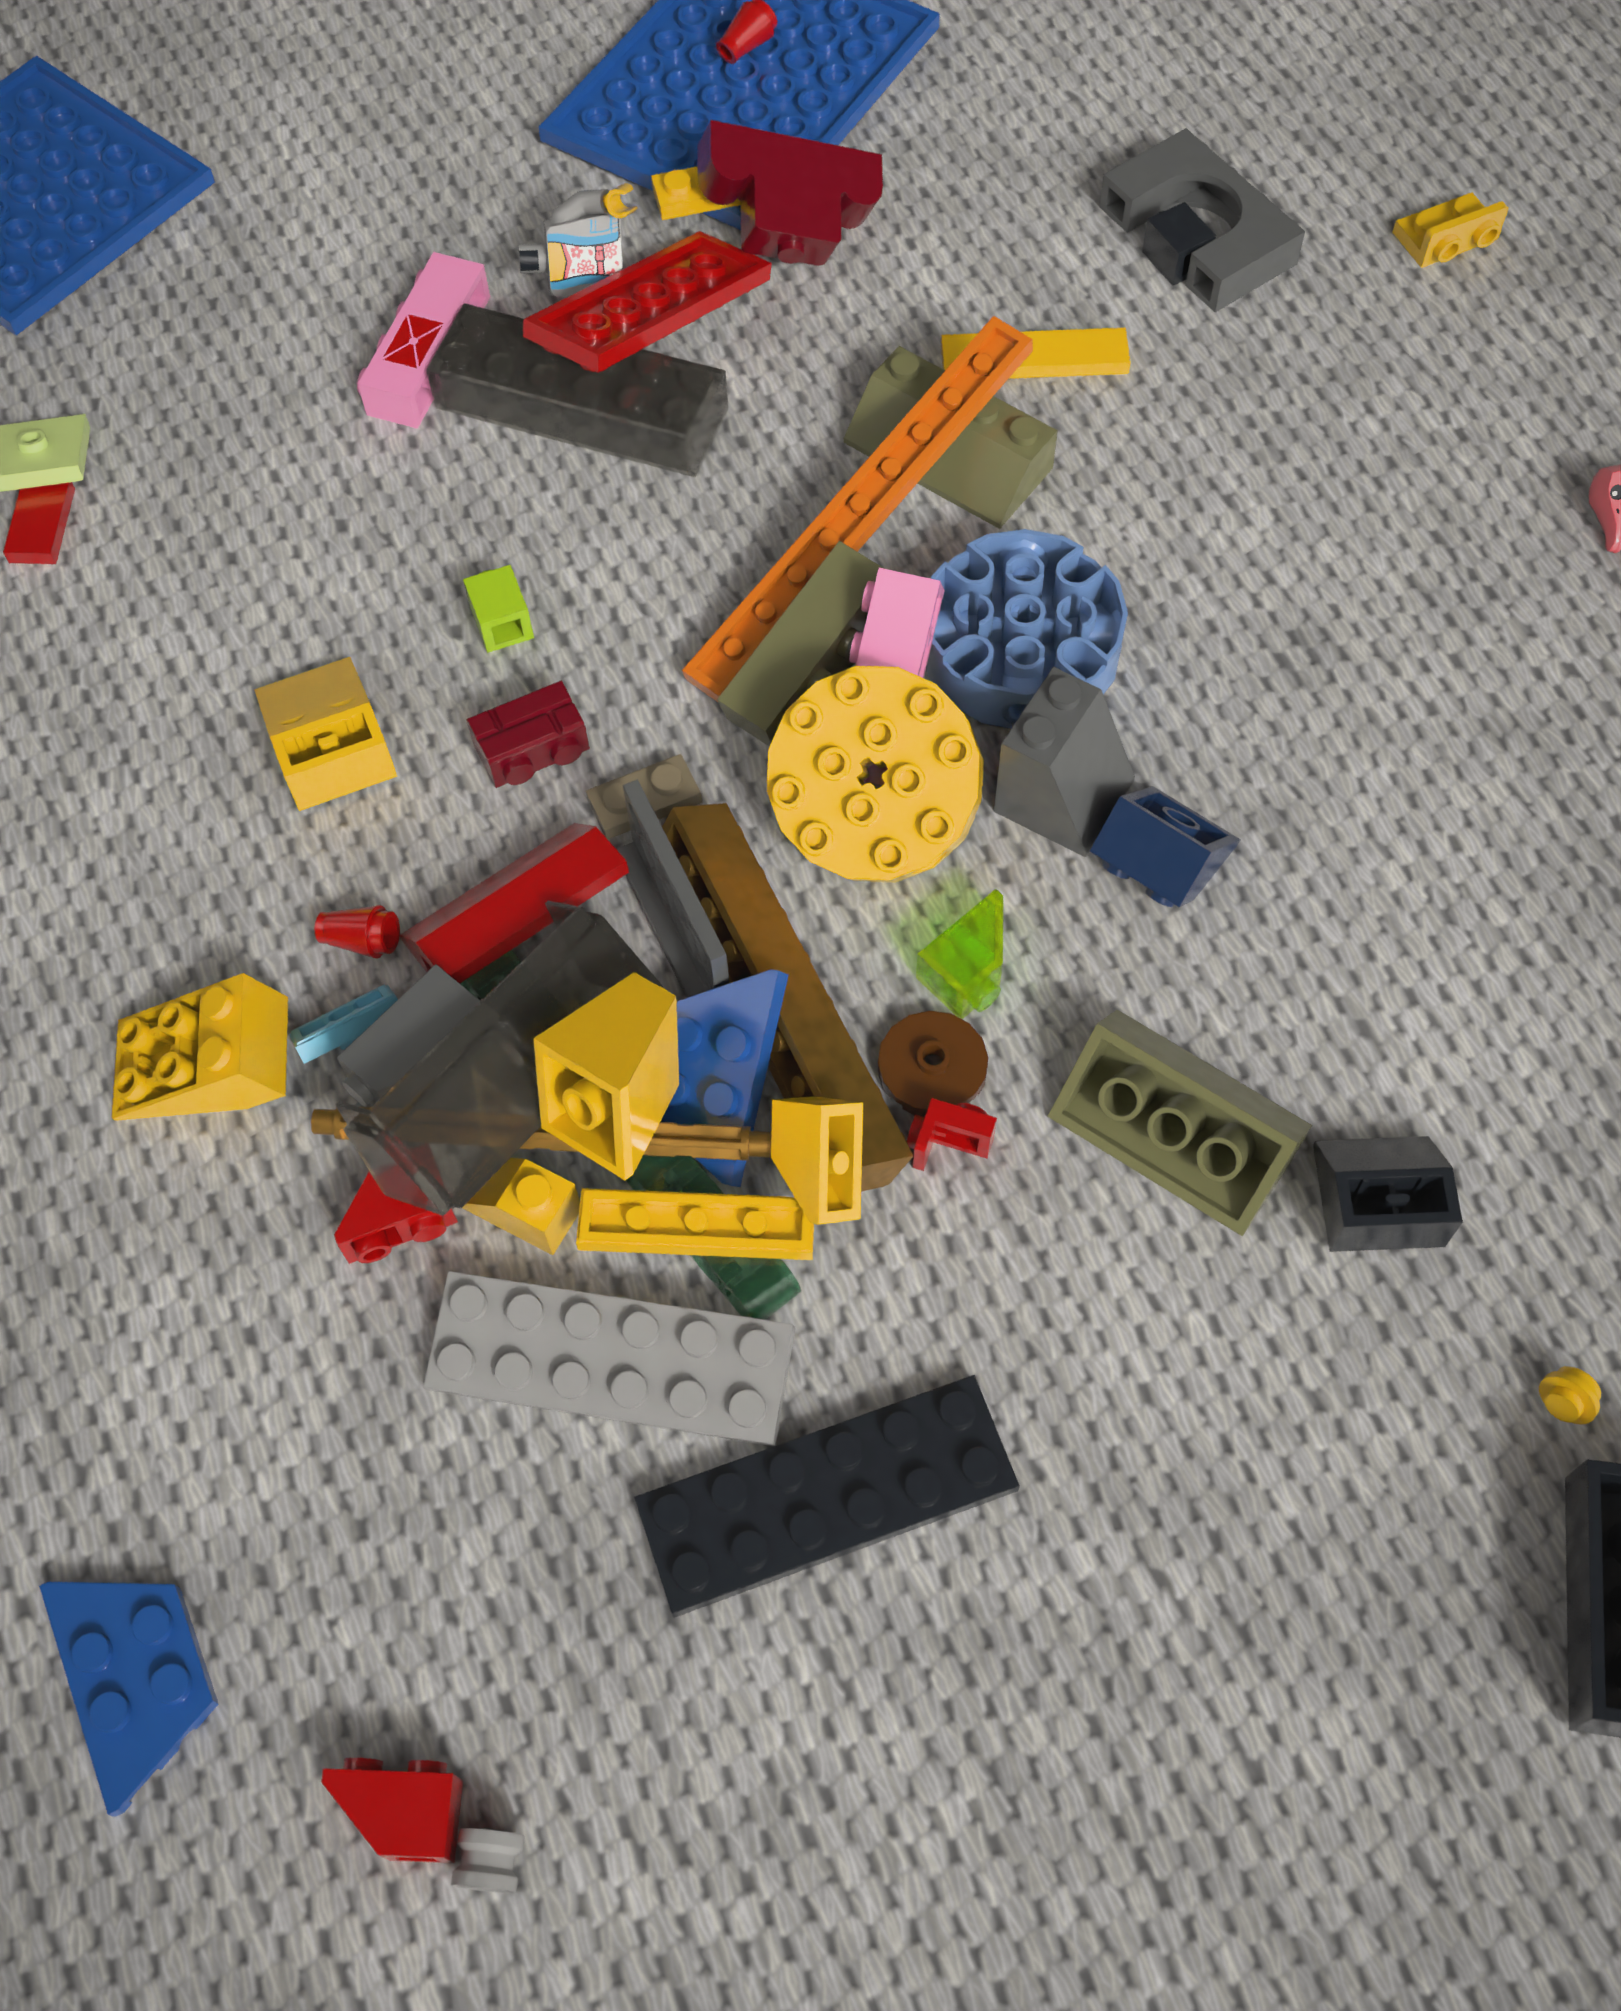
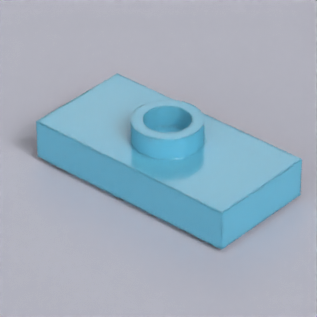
(342, 1024)

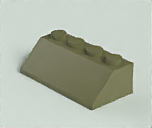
(986, 467)
(1178, 1121)

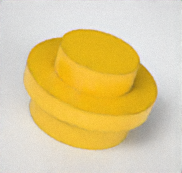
(1571, 1395)

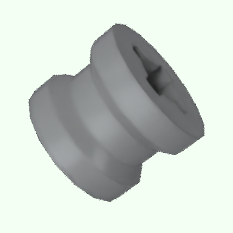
(487, 1860)

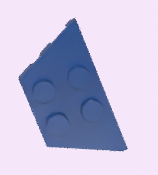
(725, 1058)
(130, 1676)

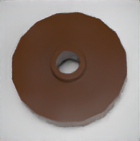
(912, 1080)

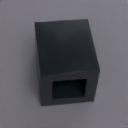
(1172, 238)

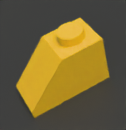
(820, 1155)
(528, 1203)

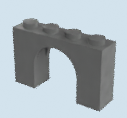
(1186, 170)

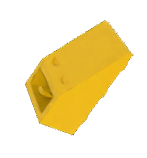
(325, 733)
(203, 1052)

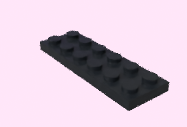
(825, 1495)

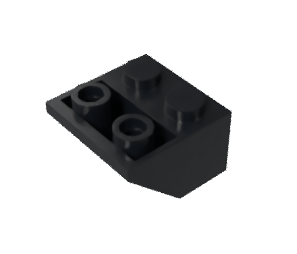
(1386, 1193)

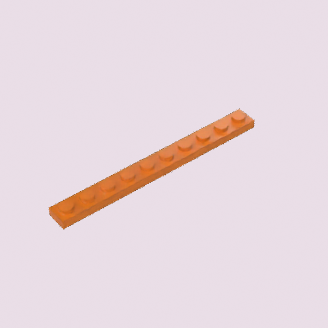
(866, 497)

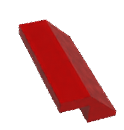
(512, 902)

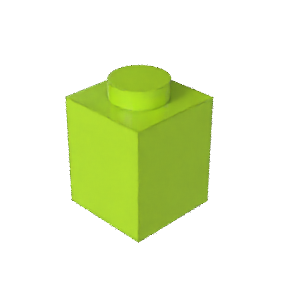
(498, 608)

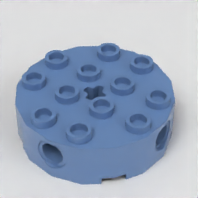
(1017, 611)

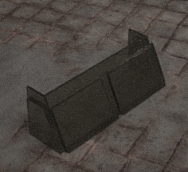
(477, 1088)

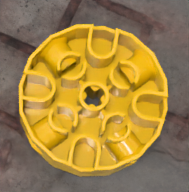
(824, 758)

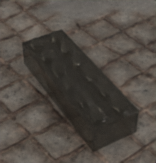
(637, 409)

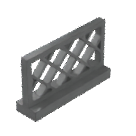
(670, 900)

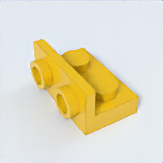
(1450, 229)

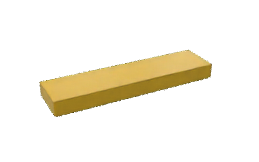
(1060, 352)
(693, 1224)

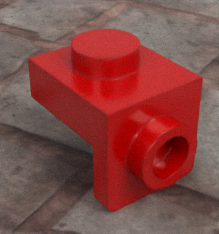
(954, 1126)

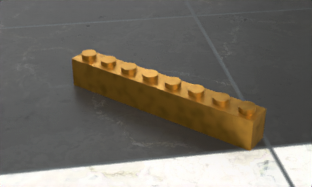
(811, 1044)

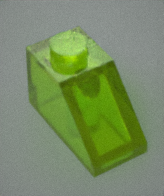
(966, 959)

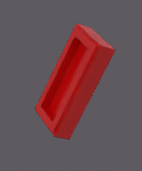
(39, 524)

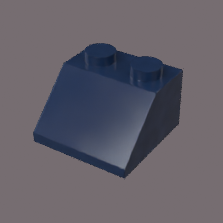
(1162, 846)

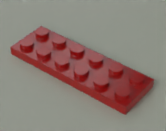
(646, 301)

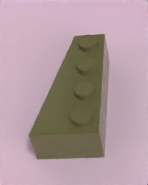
(803, 645)

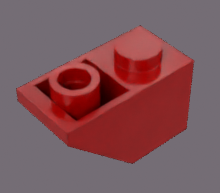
(381, 1222)
(400, 1812)

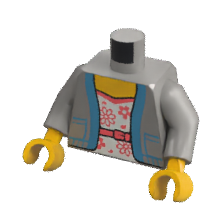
(580, 241)

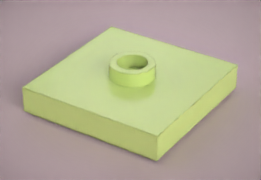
(43, 452)

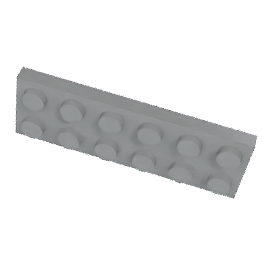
(611, 1358)

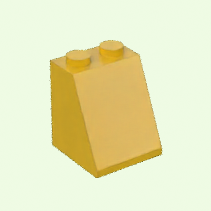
(610, 1073)

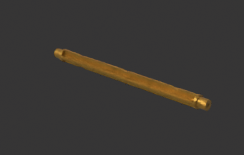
(668, 1140)

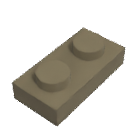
(664, 783)

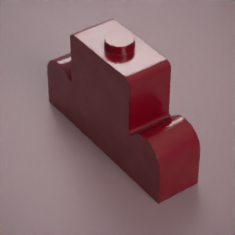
(789, 189)

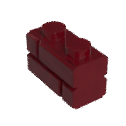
(529, 735)

